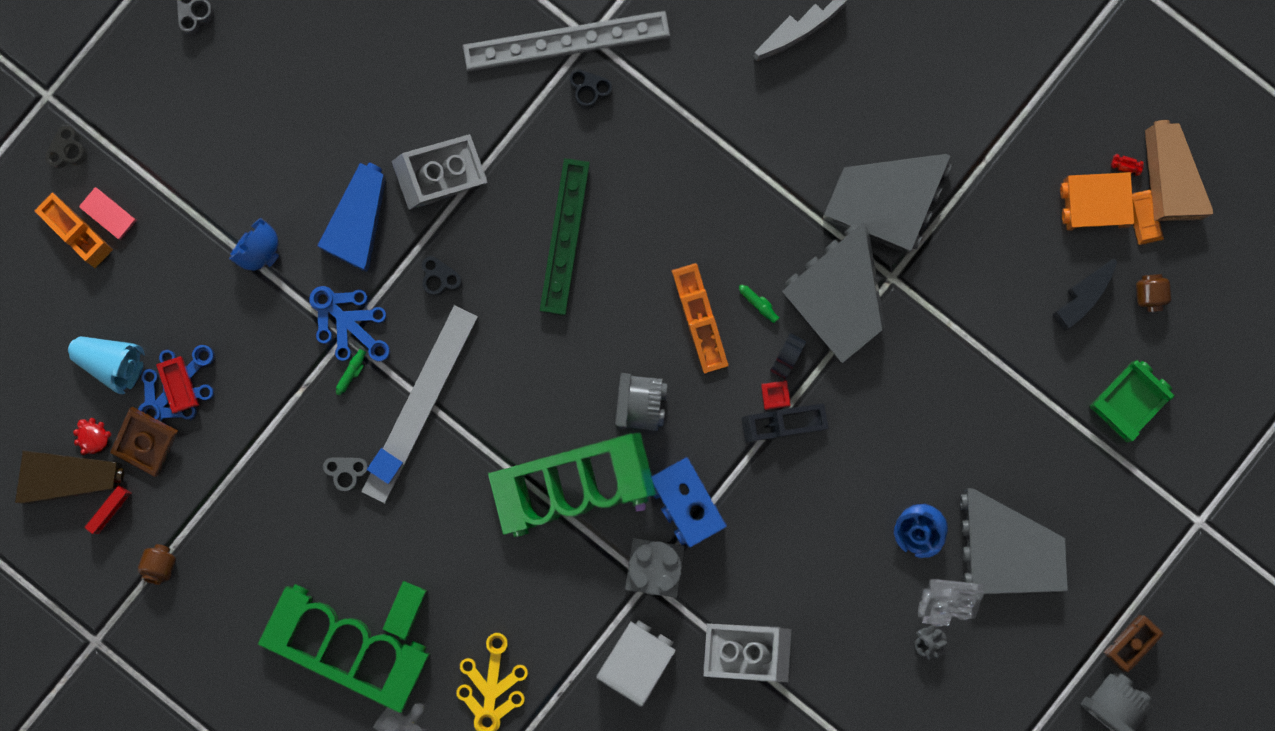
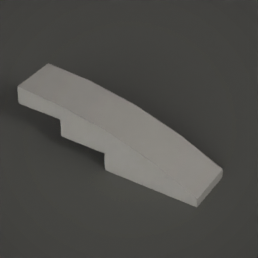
(792, 32)

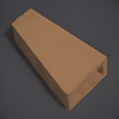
(1174, 176)

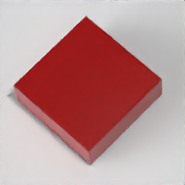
(775, 395)

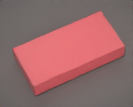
(107, 213)

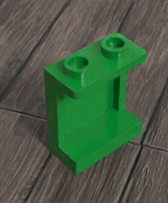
(1132, 400)

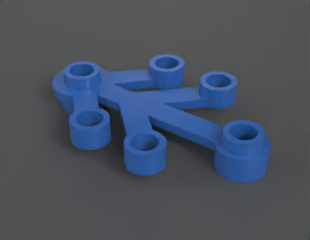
(346, 320)
(159, 403)

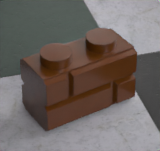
(1133, 643)

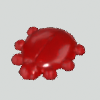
(91, 436)

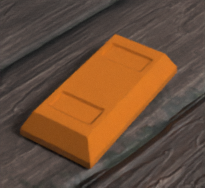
(1145, 227)

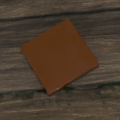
(144, 441)

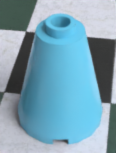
(108, 361)

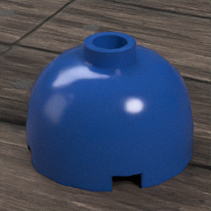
(256, 247)
(921, 530)

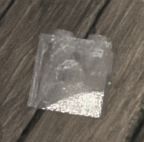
(949, 600)

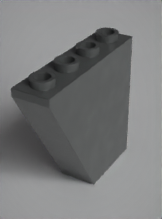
(889, 198)
(841, 293)
(1009, 549)

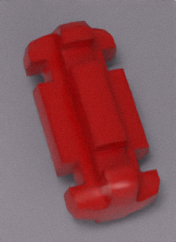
(1127, 164)

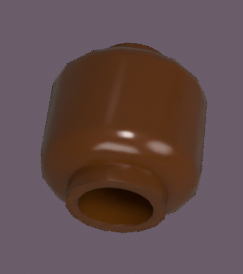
(1153, 292)
(156, 564)

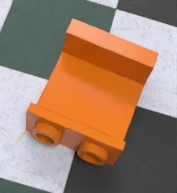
(1097, 200)

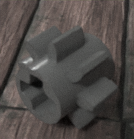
(930, 642)

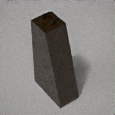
(59, 476)

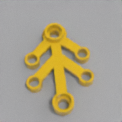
(491, 689)

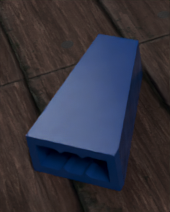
(355, 220)

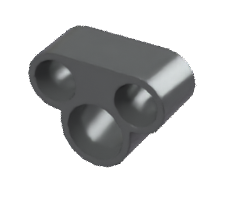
(346, 465)

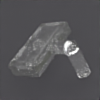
(395, 721)

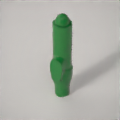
(759, 303)
(351, 372)

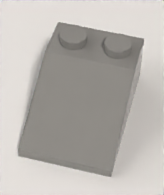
(438, 171)
(747, 652)

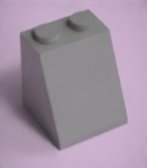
(636, 662)

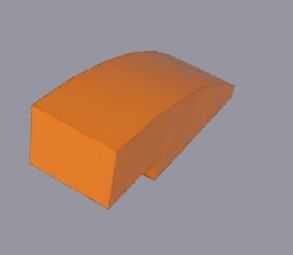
(73, 230)

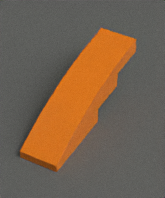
(700, 318)

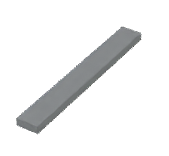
(566, 41)
(423, 396)

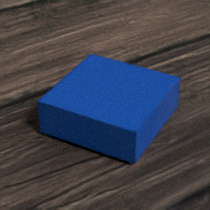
(385, 466)

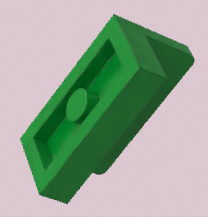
(405, 610)

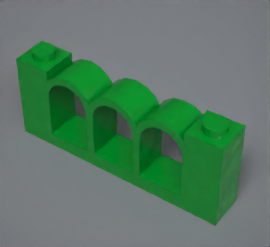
(630, 469)
(285, 622)

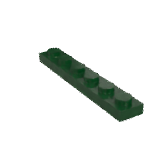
(564, 236)

